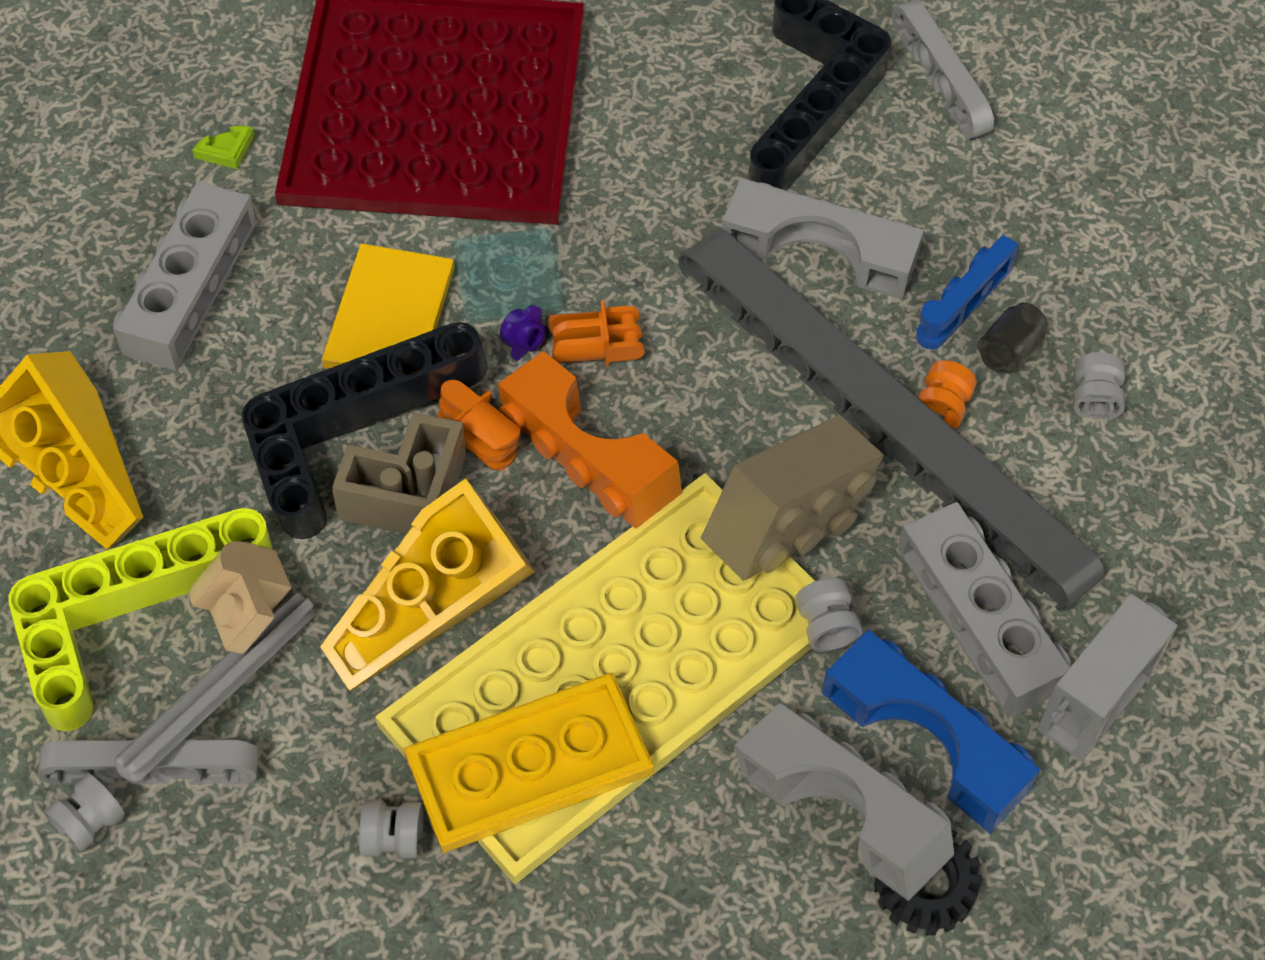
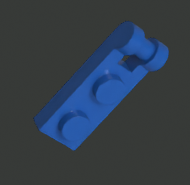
(963, 295)

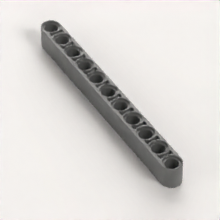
(896, 420)

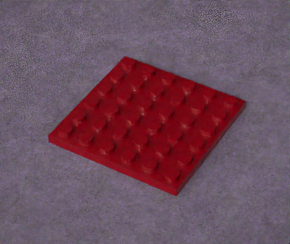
(435, 108)

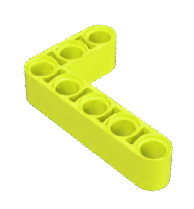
(119, 594)

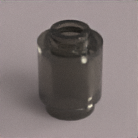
(1013, 338)

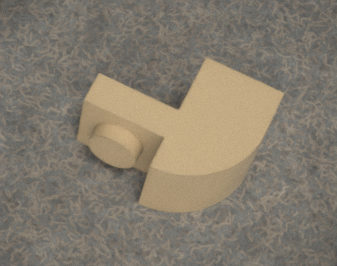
(241, 592)

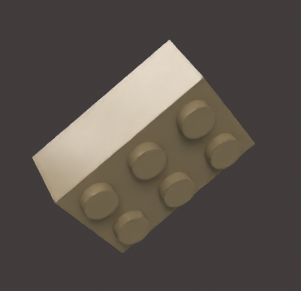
(791, 497)

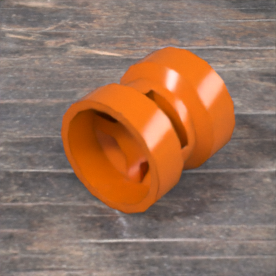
(947, 390)

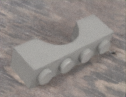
(876, 248)
(795, 760)

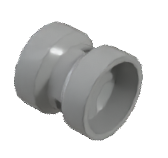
(1099, 385)
(828, 614)
(84, 812)
(378, 828)

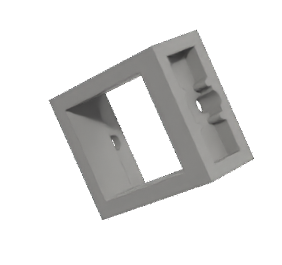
(1106, 676)

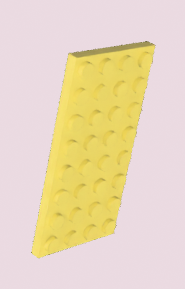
(653, 612)

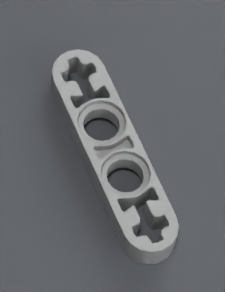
(943, 68)
(191, 759)

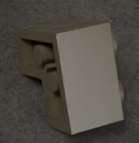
(391, 488)

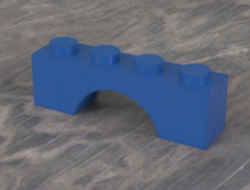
(879, 684)

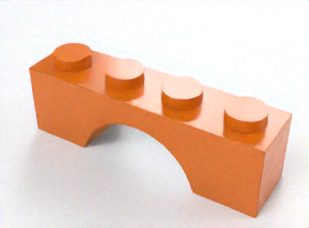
(627, 474)

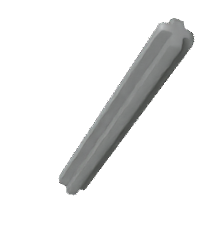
(211, 691)

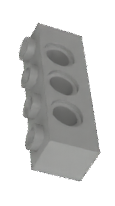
(184, 275)
(1012, 679)

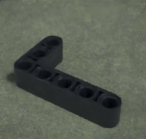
(854, 64)
(347, 410)

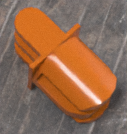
(597, 335)
(486, 430)

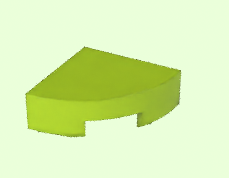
(225, 148)

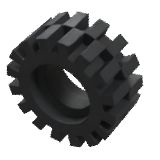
(941, 911)

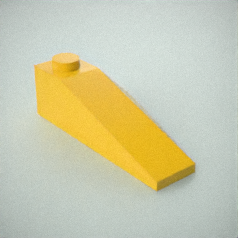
(63, 436)
(435, 578)

